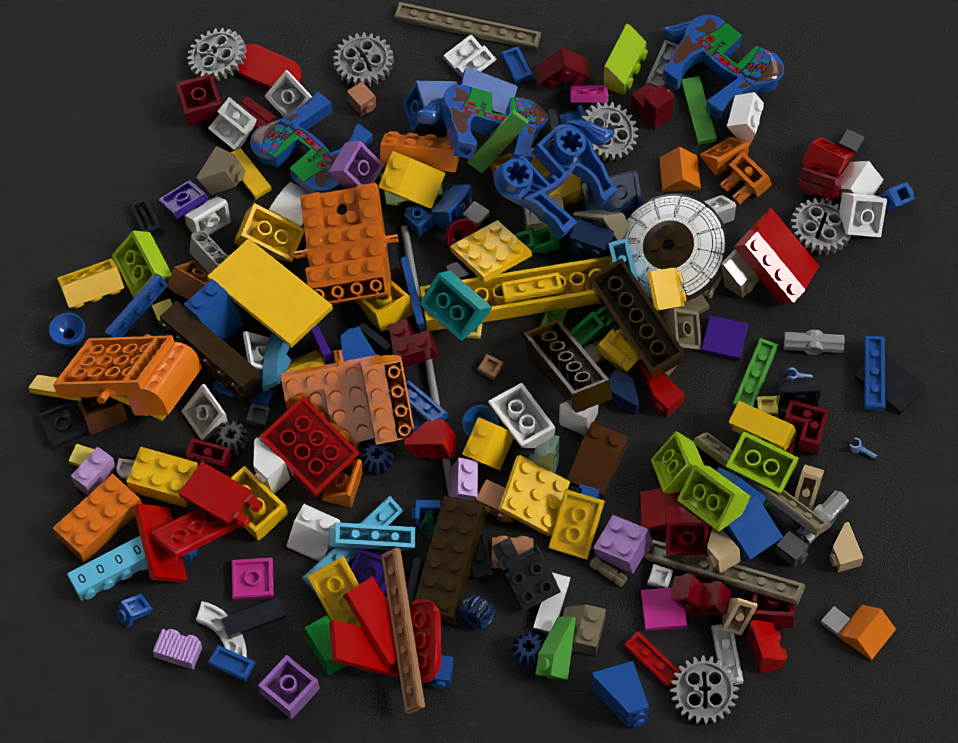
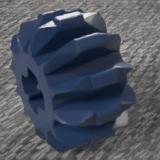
(369, 454)
(477, 612)
(520, 649)

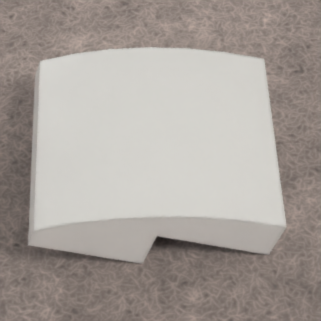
(469, 54)
(233, 124)
(289, 205)

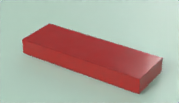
(651, 659)

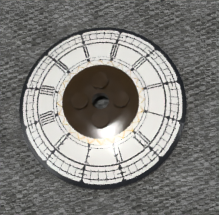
(697, 238)

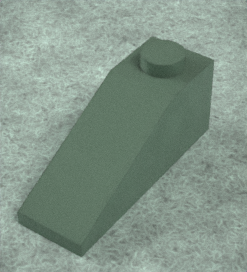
(547, 454)

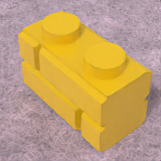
(617, 351)

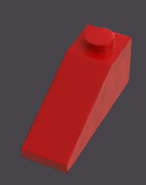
(663, 393)

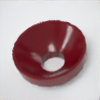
(464, 225)

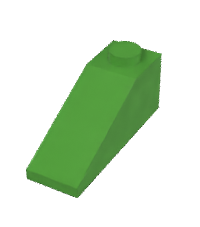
(556, 651)

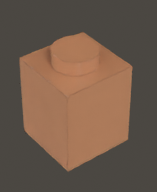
(361, 99)

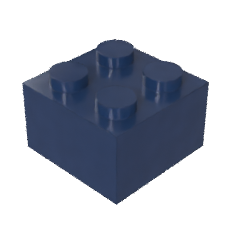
(589, 241)

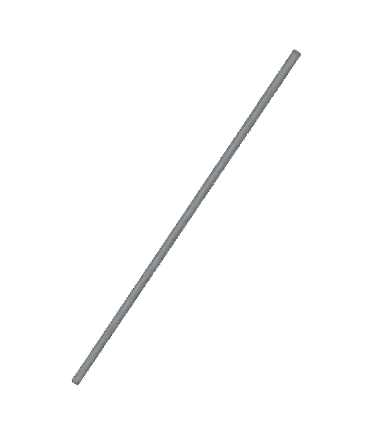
(428, 364)

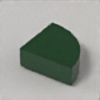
(427, 526)

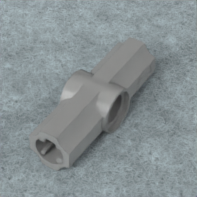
(814, 342)
(827, 511)

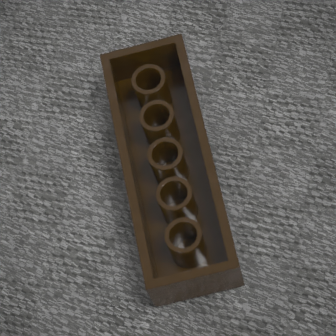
(637, 319)
(214, 354)
(567, 366)
(451, 555)

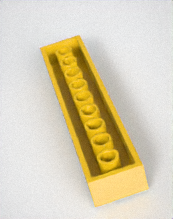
(573, 279)

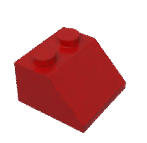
(827, 155)
(432, 441)
(765, 646)

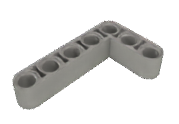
(206, 251)

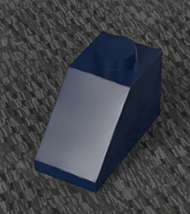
(624, 391)

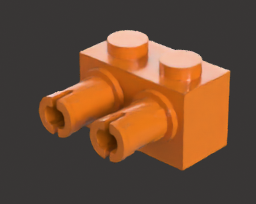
(749, 173)

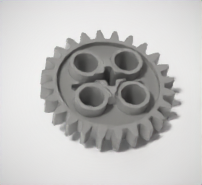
(377, 52)
(217, 54)
(614, 147)
(809, 218)
(685, 690)

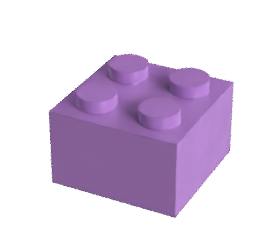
(355, 165)
(623, 544)
(289, 687)

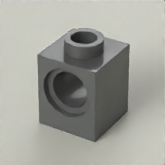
(792, 549)

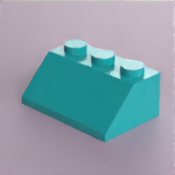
(455, 304)

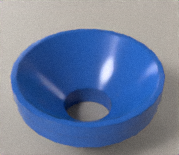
(64, 323)
(472, 415)

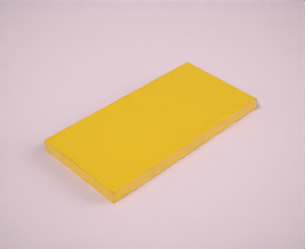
(270, 292)

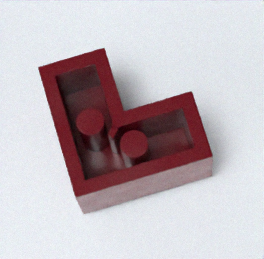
(562, 67)
(653, 104)
(410, 346)
(809, 421)
(698, 597)

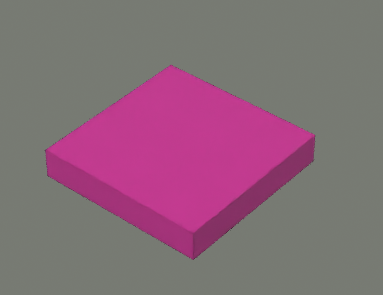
(589, 93)
(252, 579)
(661, 611)

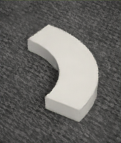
(211, 617)

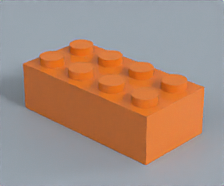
(426, 149)
(97, 518)

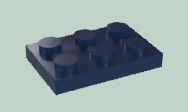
(624, 200)

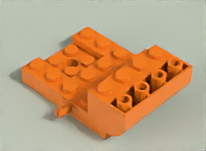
(346, 250)
(144, 369)
(357, 396)

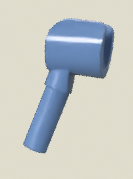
(794, 374)
(856, 449)

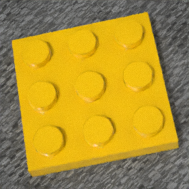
(490, 251)
(533, 495)

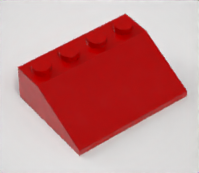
(777, 258)
(309, 446)

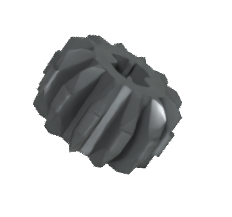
(237, 432)

